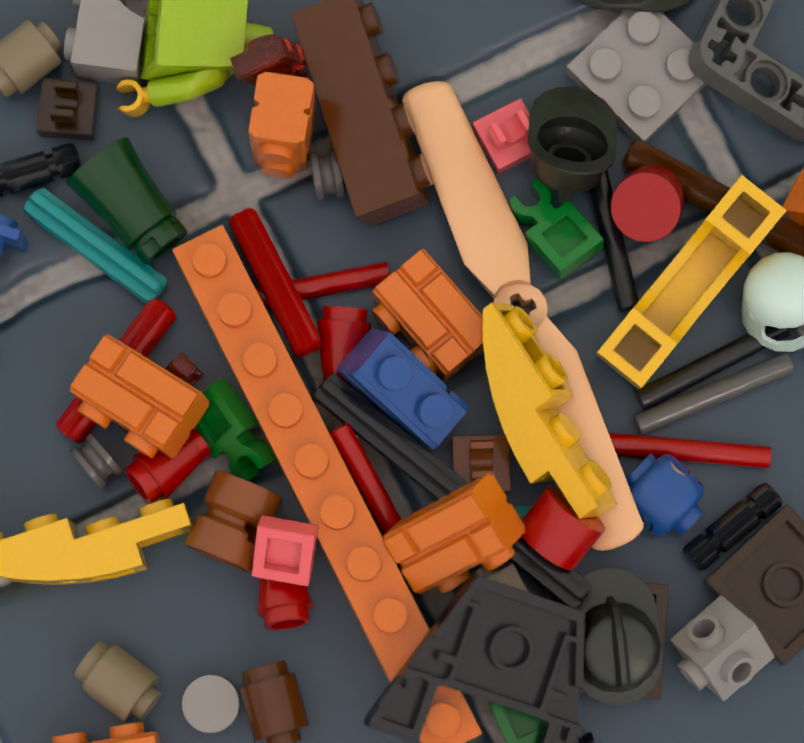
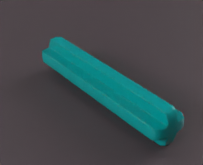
(94, 245)

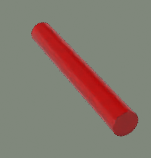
(337, 281)
(692, 450)
(365, 476)

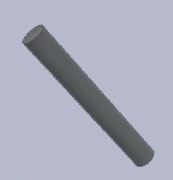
(713, 393)

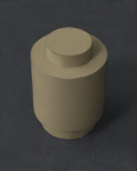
(27, 57)
(118, 681)

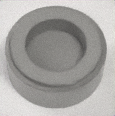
(211, 704)

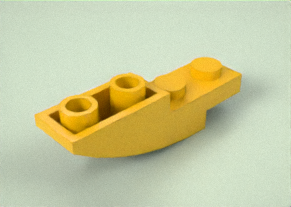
(526, 393)
(56, 555)

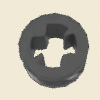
(326, 175)
(96, 461)

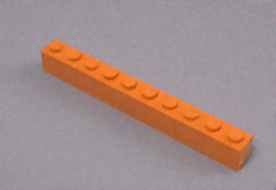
(315, 470)

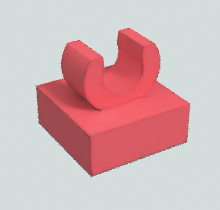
(505, 136)
(284, 550)

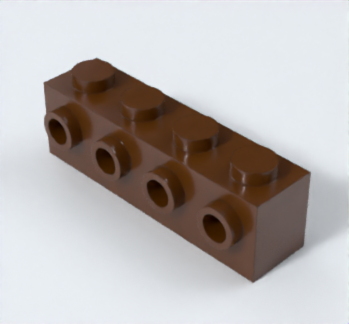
(362, 109)

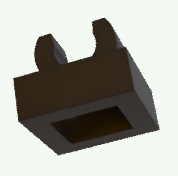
(68, 109)

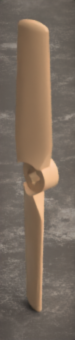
(499, 259)

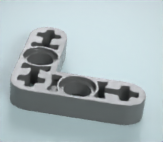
(741, 60)

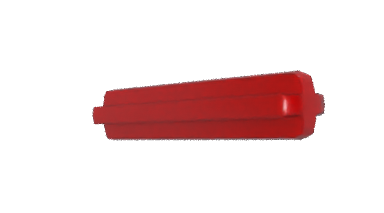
(275, 282)
(140, 336)

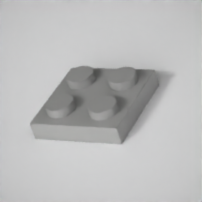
(639, 71)

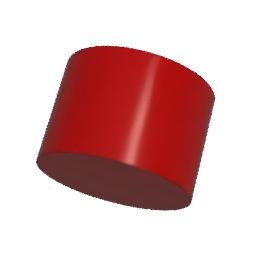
(648, 203)
(557, 531)

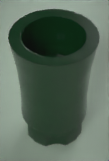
(128, 200)

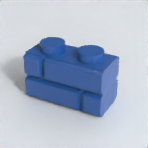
(402, 387)

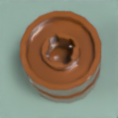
(232, 520)

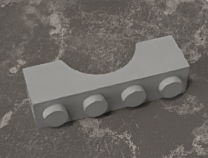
(105, 42)

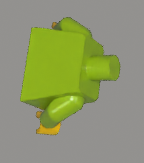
(189, 50)

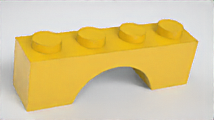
(690, 282)

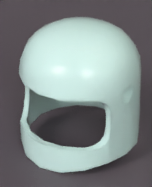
(775, 299)

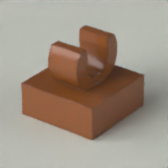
(482, 455)

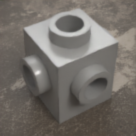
(721, 649)

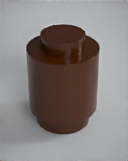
(274, 703)

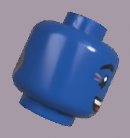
(665, 495)

